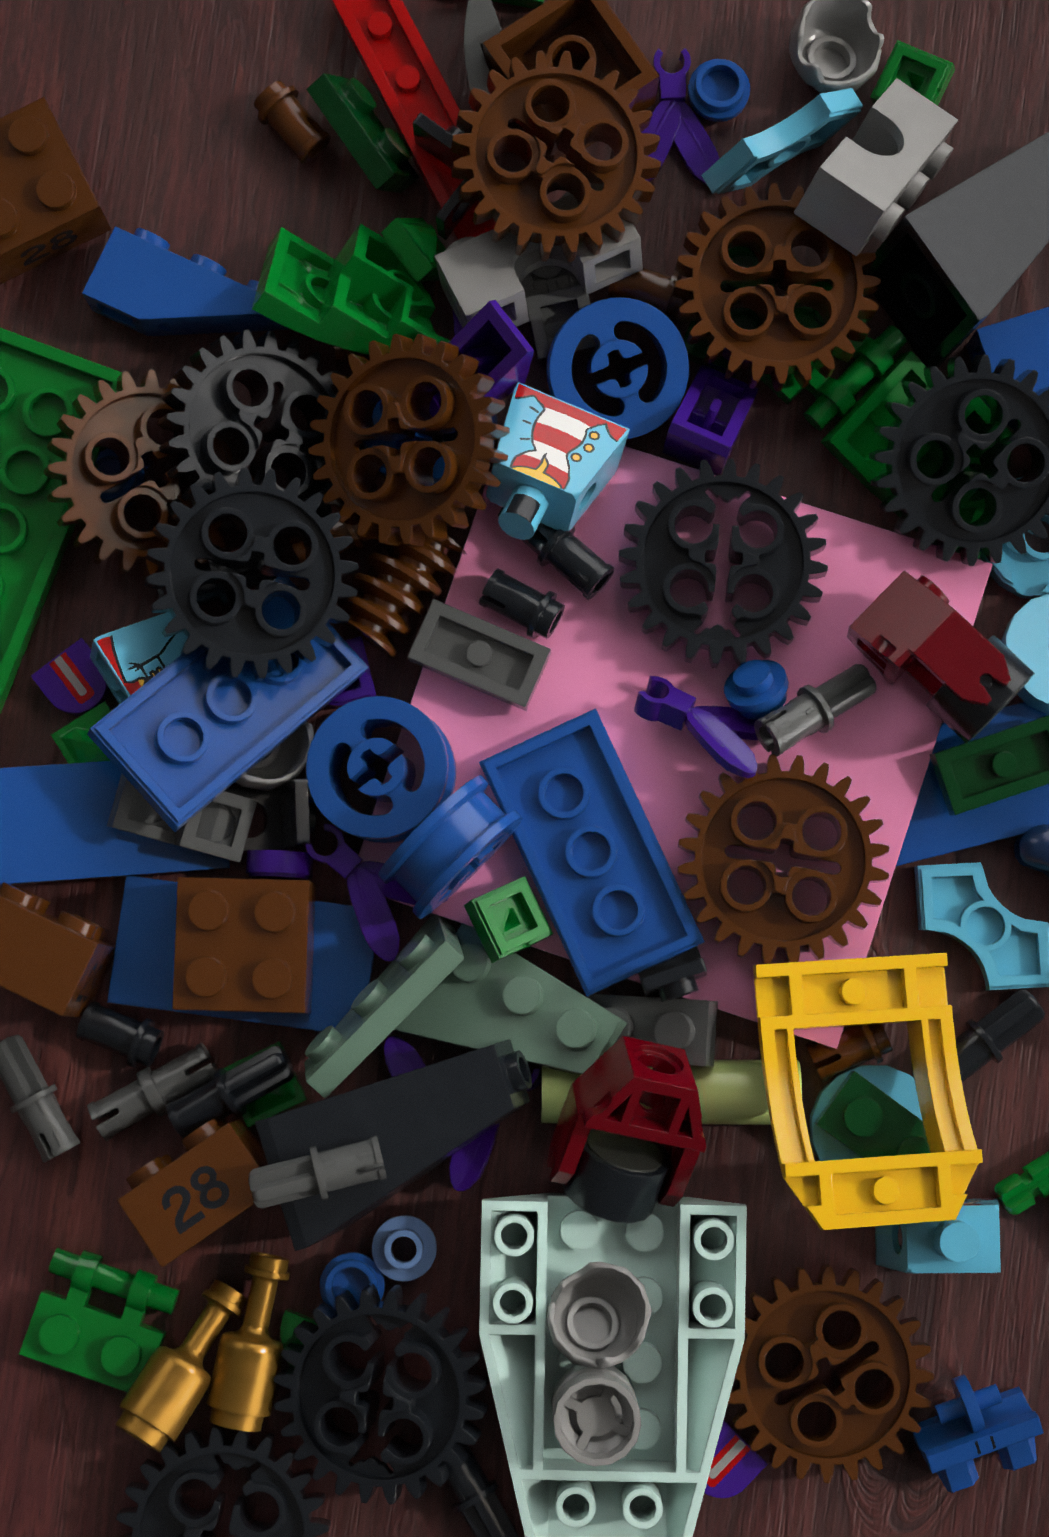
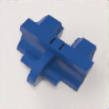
(976, 1426)

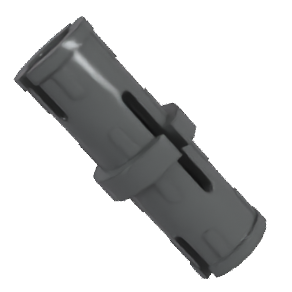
(152, 1091)

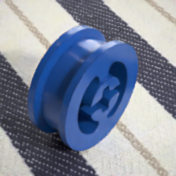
(599, 322)
(351, 730)
(449, 846)

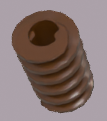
(396, 589)

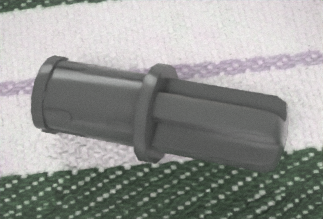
(813, 709)
(34, 1099)
(317, 1173)

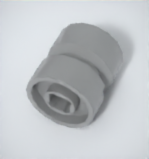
(595, 1414)

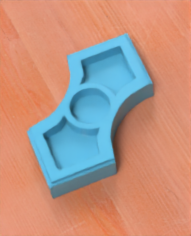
(798, 133)
(961, 905)

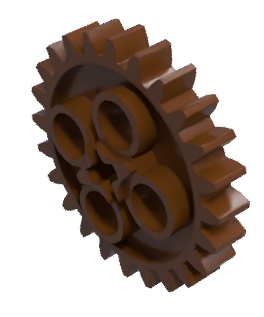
(589, 114)
(780, 342)
(406, 381)
(120, 425)
(774, 919)
(855, 1426)

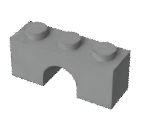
(880, 171)
(484, 271)

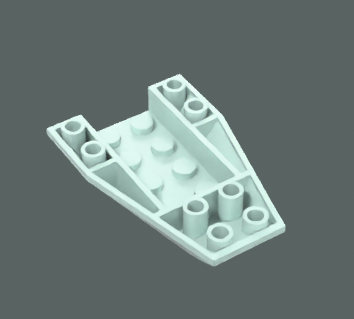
(680, 1374)

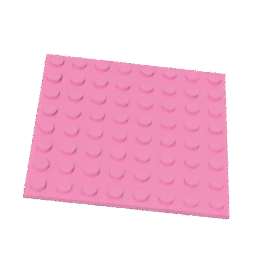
(606, 659)

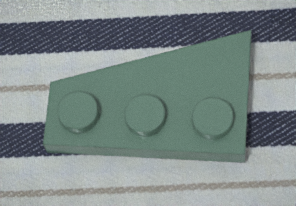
(517, 1002)
(383, 1004)

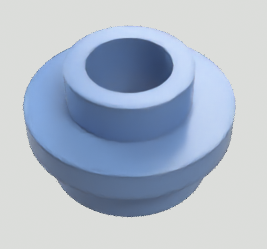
(404, 1227)

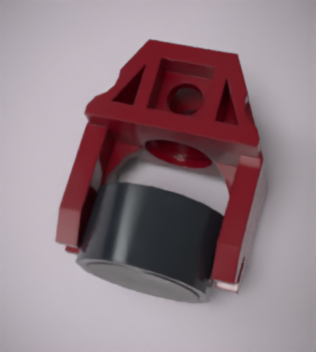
(921, 634)
(610, 1145)

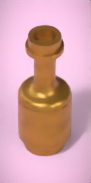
(249, 1358)
(175, 1378)

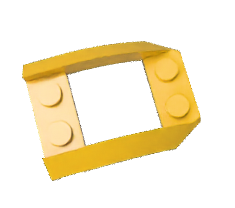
(868, 993)

